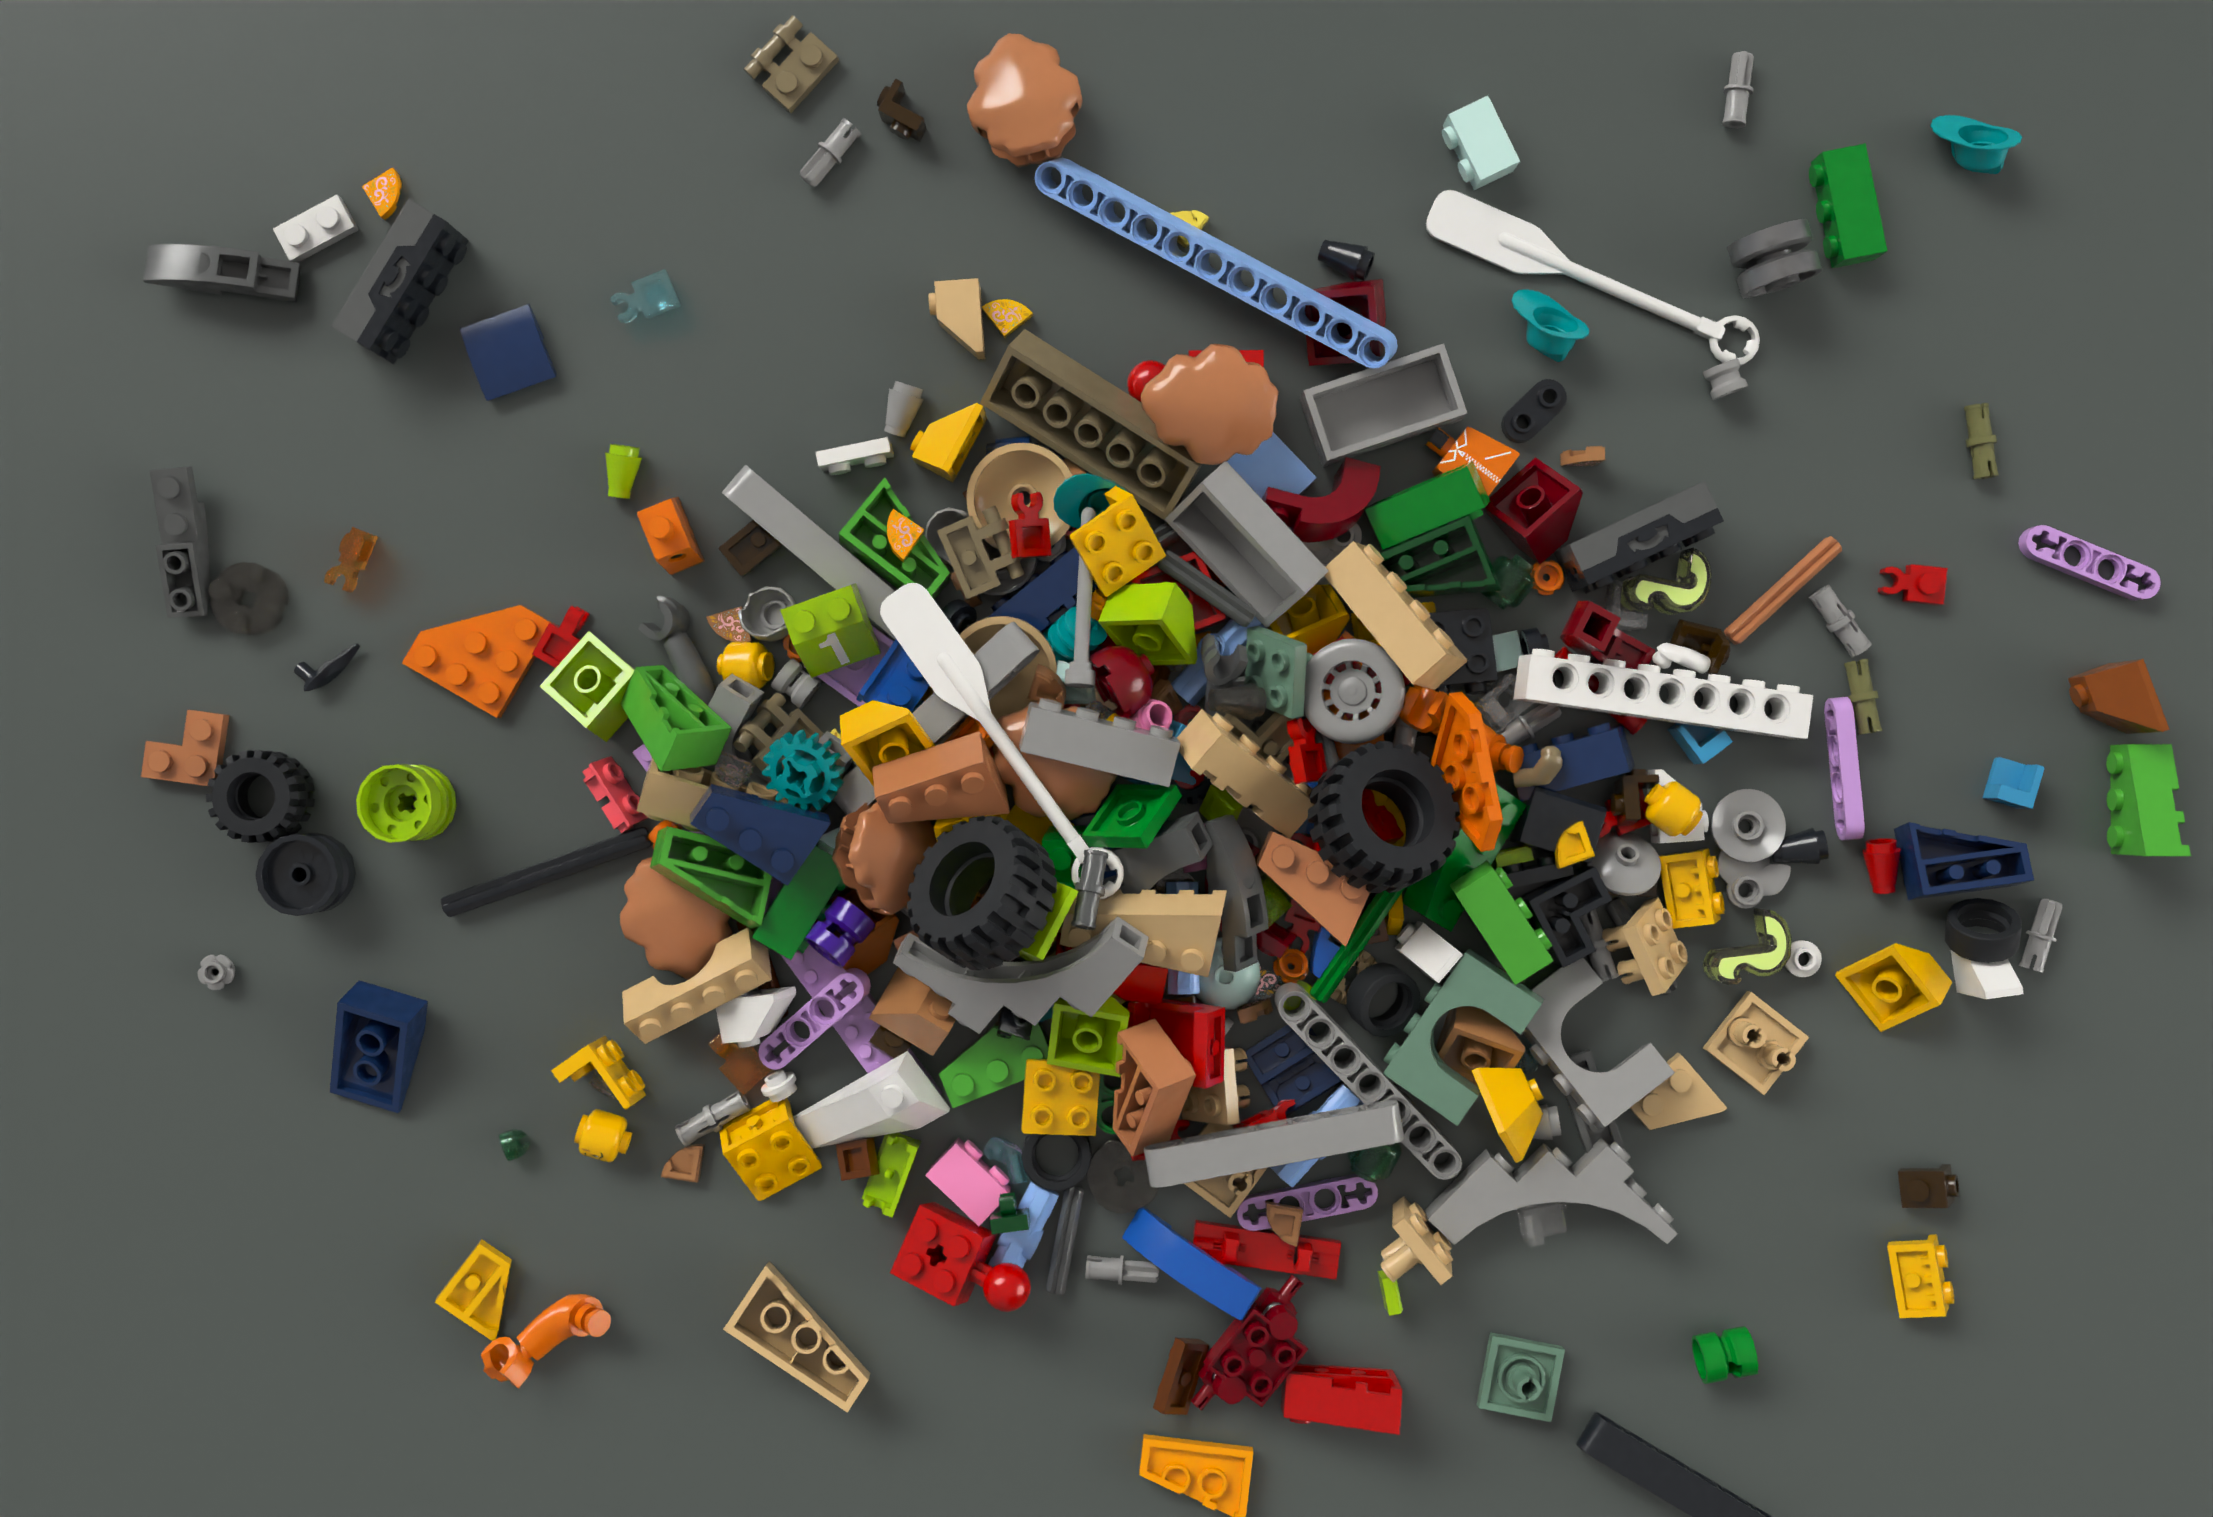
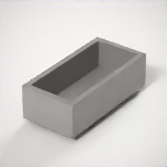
(1383, 405)
(1246, 544)

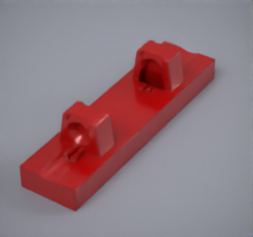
(1266, 1250)

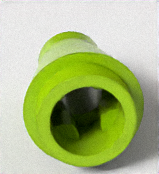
(622, 468)

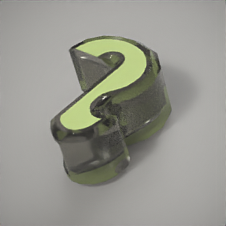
(1670, 596)
(1756, 959)

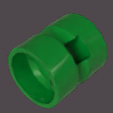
(1724, 1355)

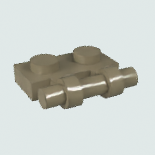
(799, 72)
(970, 557)
(771, 712)

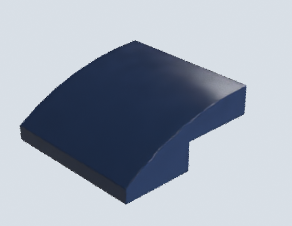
(507, 352)
(1290, 1069)

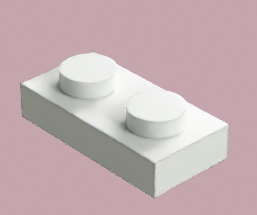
(315, 229)
(839, 459)

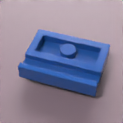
(895, 681)

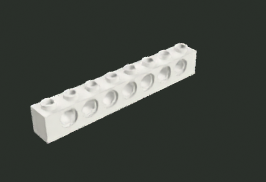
(1789, 708)

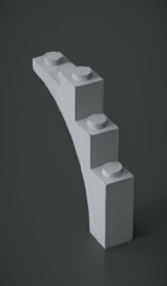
(1029, 988)
(1545, 1177)

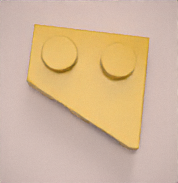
(479, 1290)

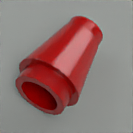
(1882, 864)

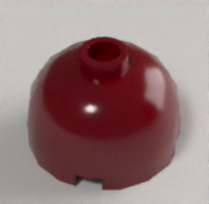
(1122, 678)

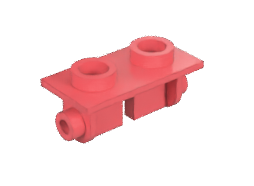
(607, 780)

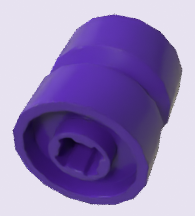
(849, 922)

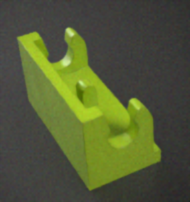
(894, 1164)

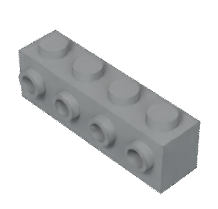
(1099, 743)

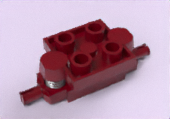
(1254, 1352)

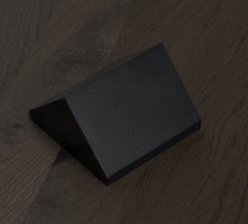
(1550, 815)

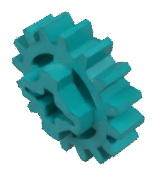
(803, 770)

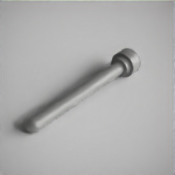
(1080, 670)

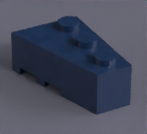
(1585, 758)
(760, 830)
(1956, 863)

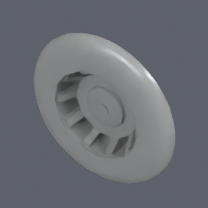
(1353, 691)

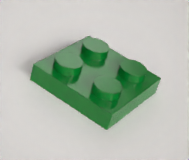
(1131, 816)

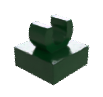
(1009, 1218)

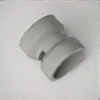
(796, 683)

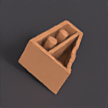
(941, 783)
(1312, 884)
(1152, 1087)

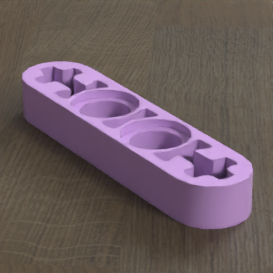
(2090, 559)
(1844, 768)
(814, 1018)
(1305, 1195)

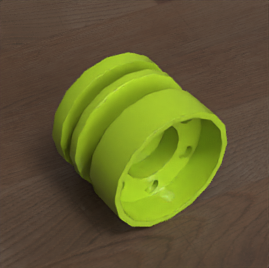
(387, 799)

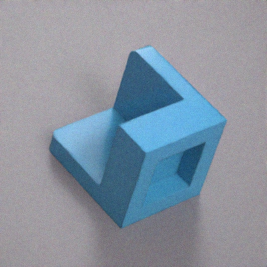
(1699, 742)
(2013, 783)

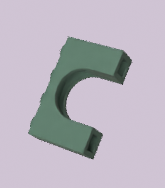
(1417, 1063)

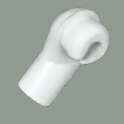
(1681, 655)

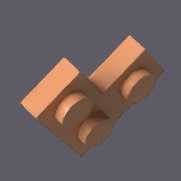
(196, 757)

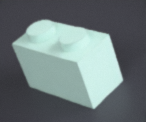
(1479, 143)

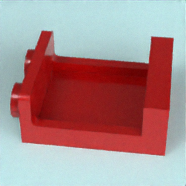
(1195, 1032)

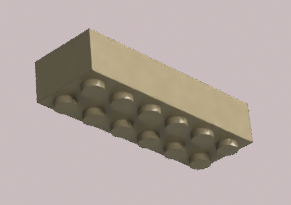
(1088, 422)

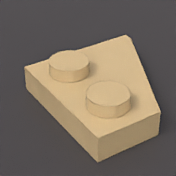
(1678, 1098)

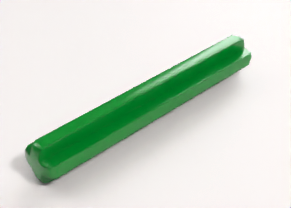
(1359, 938)

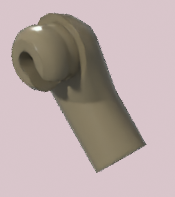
(1543, 771)

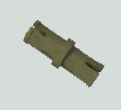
(1981, 441)
(1863, 697)

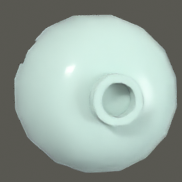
(1228, 987)

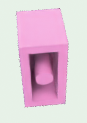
(969, 1180)

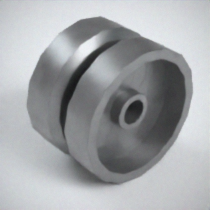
(1774, 258)

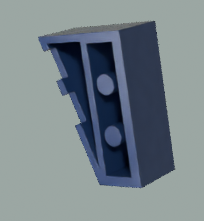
(1045, 595)

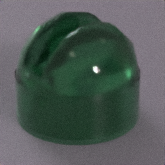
(511, 1144)

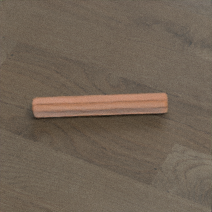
(1783, 590)

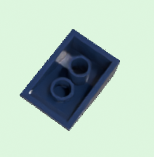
(376, 1045)

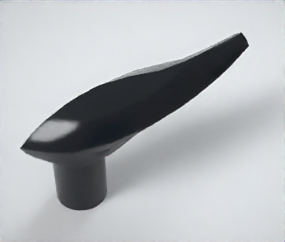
(327, 672)

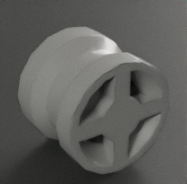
(1725, 379)

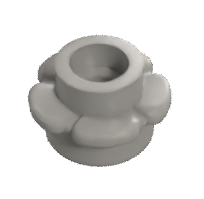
(223, 965)

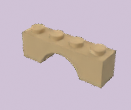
(733, 970)

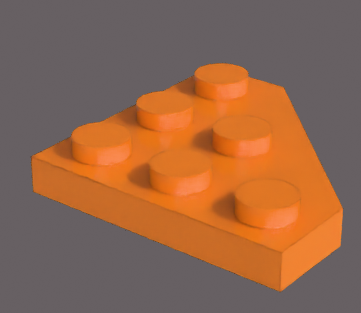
(480, 656)
(1467, 765)

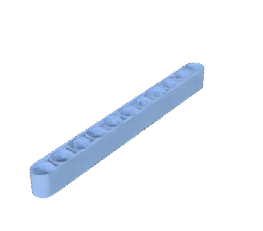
(1197, 261)

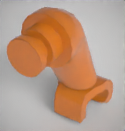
(1424, 712)
(567, 1317)

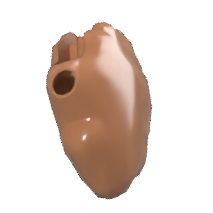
(1024, 101)
(1212, 404)
(1072, 786)
(880, 856)
(671, 923)

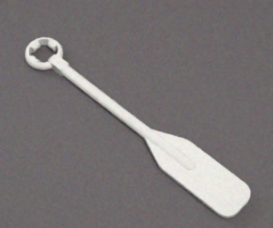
(1527, 250)
(960, 681)

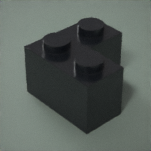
(1558, 910)

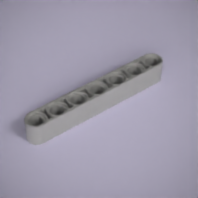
(807, 540)
(1000, 661)
(1357, 1066)
(1273, 1143)

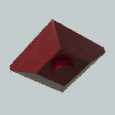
(1359, 296)
(1536, 509)

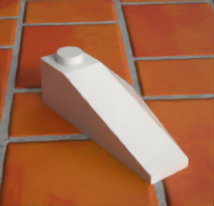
(878, 1104)

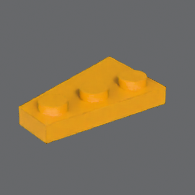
(1200, 1469)

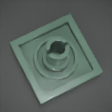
(1279, 668)
(1520, 1377)

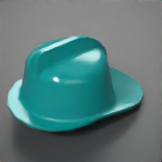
(1975, 143)
(1549, 325)
(1079, 493)

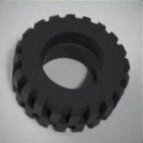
(1418, 794)
(1008, 911)

